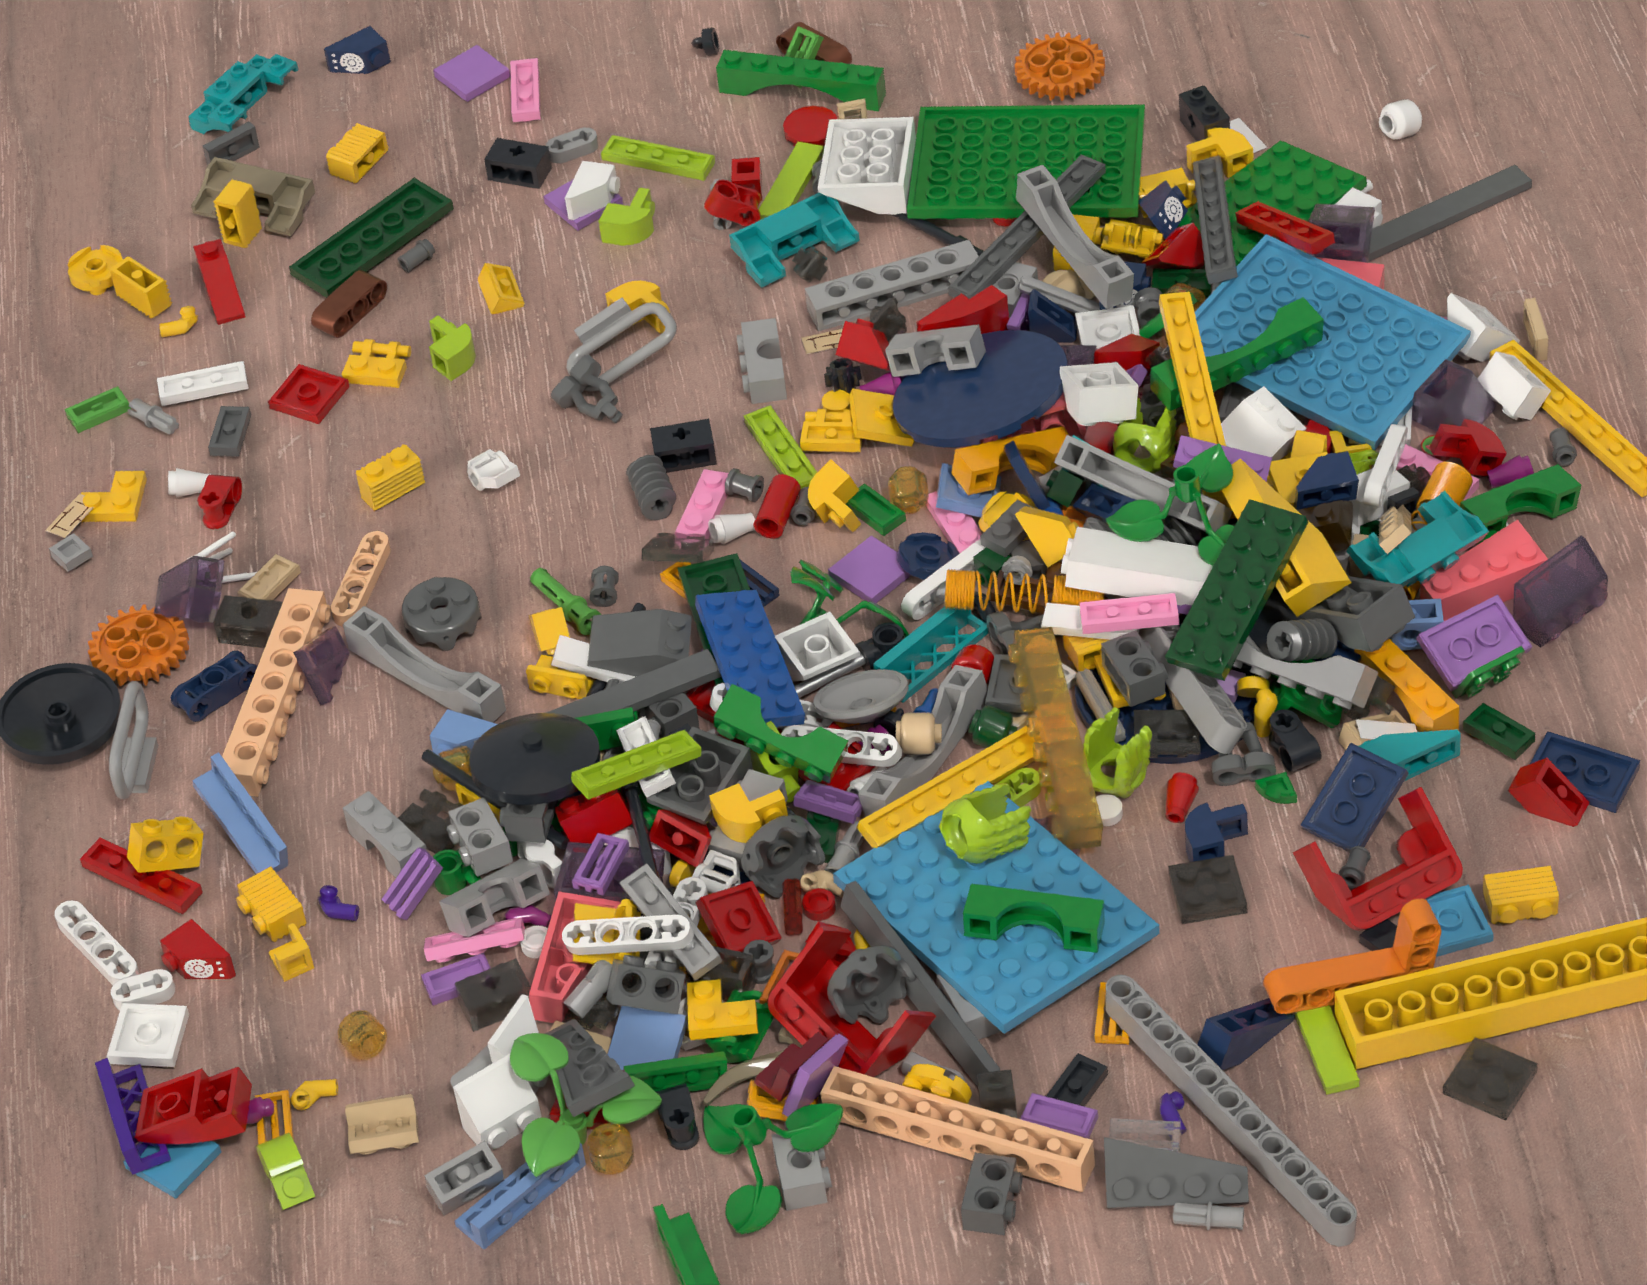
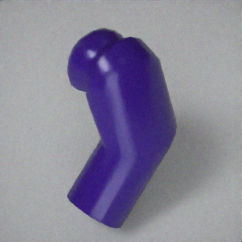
(334, 907)
(1168, 1108)

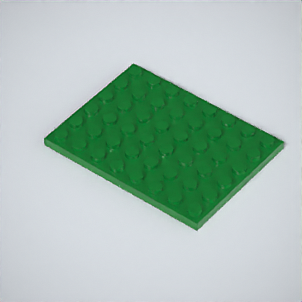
(972, 157)

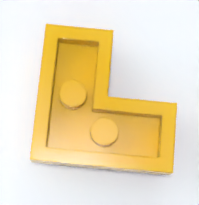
(121, 502)
(715, 1019)

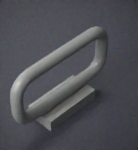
(612, 322)
(132, 757)

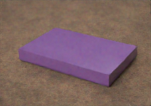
(1472, 640)

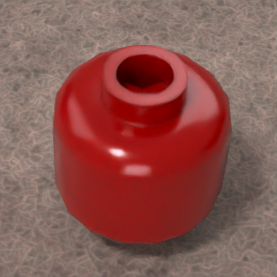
(977, 658)

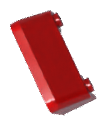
(1426, 869)
(804, 1009)

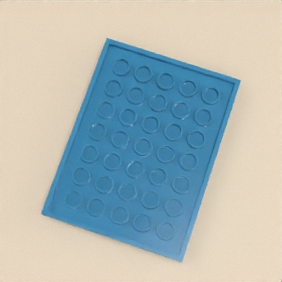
(1371, 346)
(923, 897)

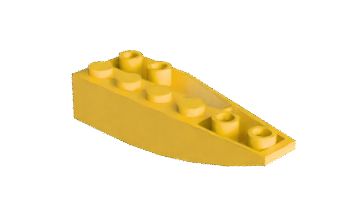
(1313, 568)

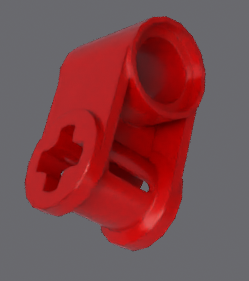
(731, 201)
(219, 499)

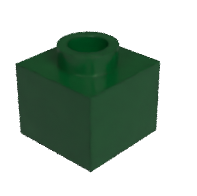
(1063, 486)
(986, 562)

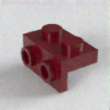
(782, 1071)

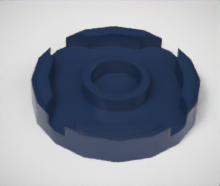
(924, 554)

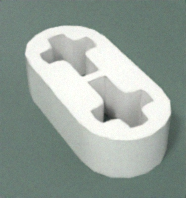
(143, 988)

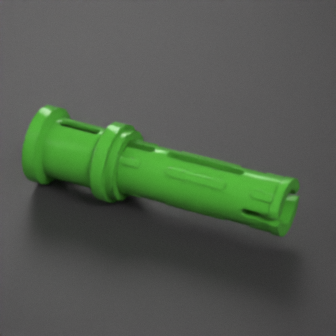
(573, 606)

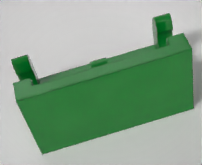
(743, 1047)

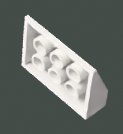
(869, 163)

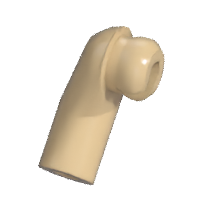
(820, 879)

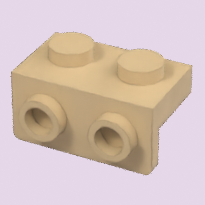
(382, 1124)

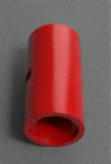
(777, 506)

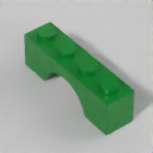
(1544, 492)
(814, 753)
(994, 910)

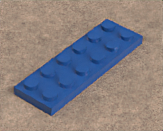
(749, 653)

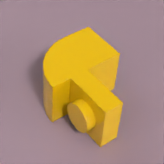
(1228, 143)
(636, 294)
(829, 494)
(742, 818)

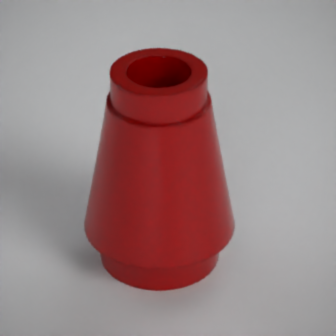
(1180, 795)

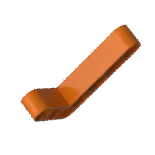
(1315, 983)

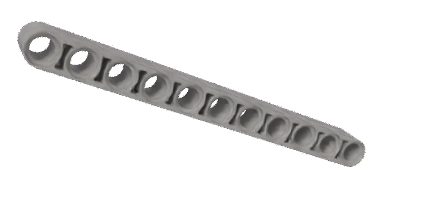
(1197, 693)
(1231, 1111)

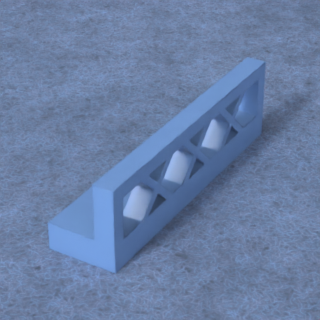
(241, 817)
(514, 1200)

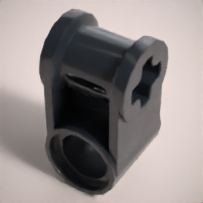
(1292, 741)
(678, 1117)

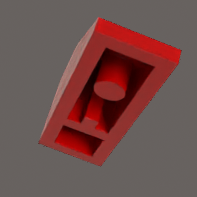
(219, 281)

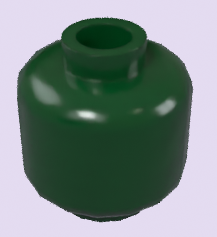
(991, 726)

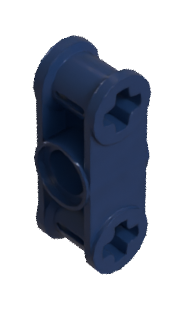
(214, 686)

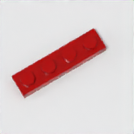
(1285, 227)
(160, 886)

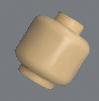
(918, 733)

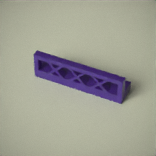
(121, 1115)

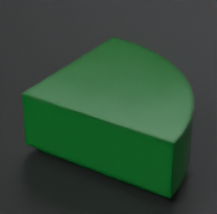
(1277, 789)

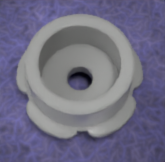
(1017, 564)

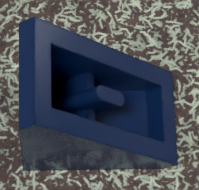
(1050, 319)

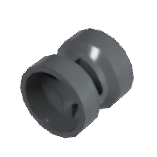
(1147, 304)

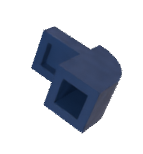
(1209, 829)

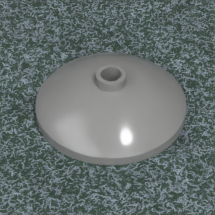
(861, 696)

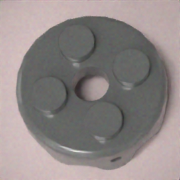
(442, 624)
(799, 847)
(869, 983)

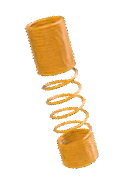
(1448, 478)
(961, 590)

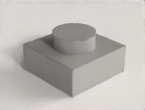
(70, 552)

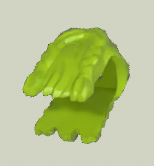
(1156, 440)
(1130, 759)
(979, 827)

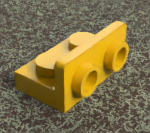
(557, 681)

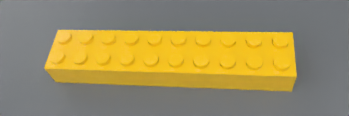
(1494, 994)

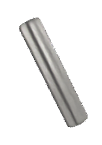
(1057, 295)
(1096, 699)

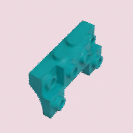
(238, 91)
(787, 232)
(1424, 551)

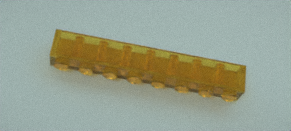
(1056, 738)

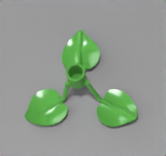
(552, 1143)

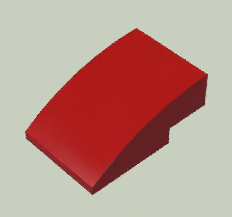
(984, 309)
(195, 1108)

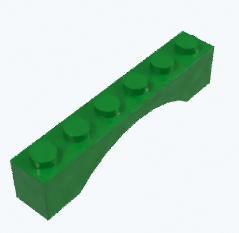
(745, 72)
(1291, 330)

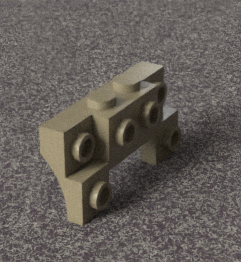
(275, 193)

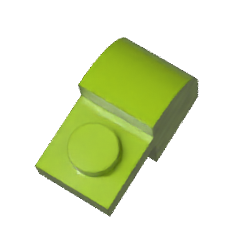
(628, 224)
(452, 348)
(285, 1170)

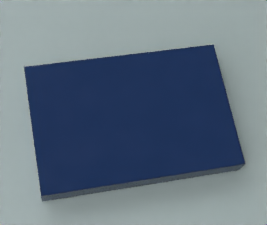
(1594, 771)
(1354, 798)

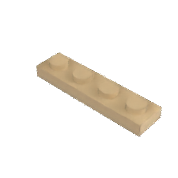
(1394, 527)

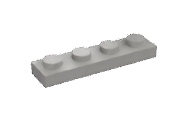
(655, 900)

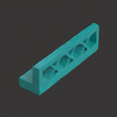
(923, 645)

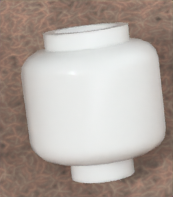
(1400, 119)

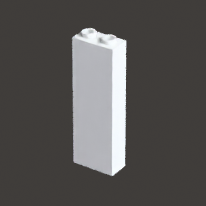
(1133, 569)

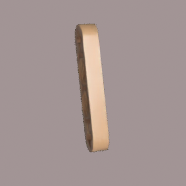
(356, 577)

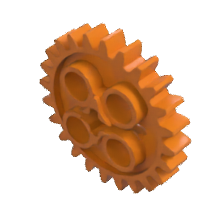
(1059, 66)
(138, 645)

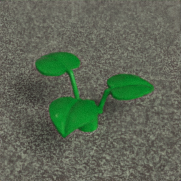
(1143, 520)
(802, 577)
(738, 1124)

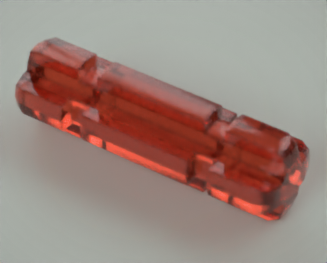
(792, 907)

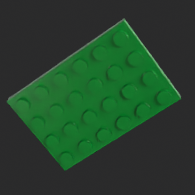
(1286, 181)

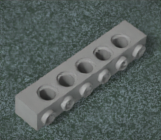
(905, 279)

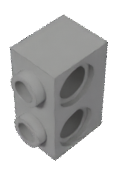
(479, 836)

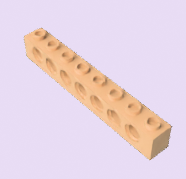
(274, 689)
(959, 1128)

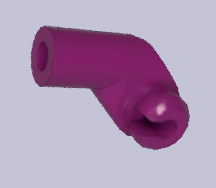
(530, 915)
(259, 1108)

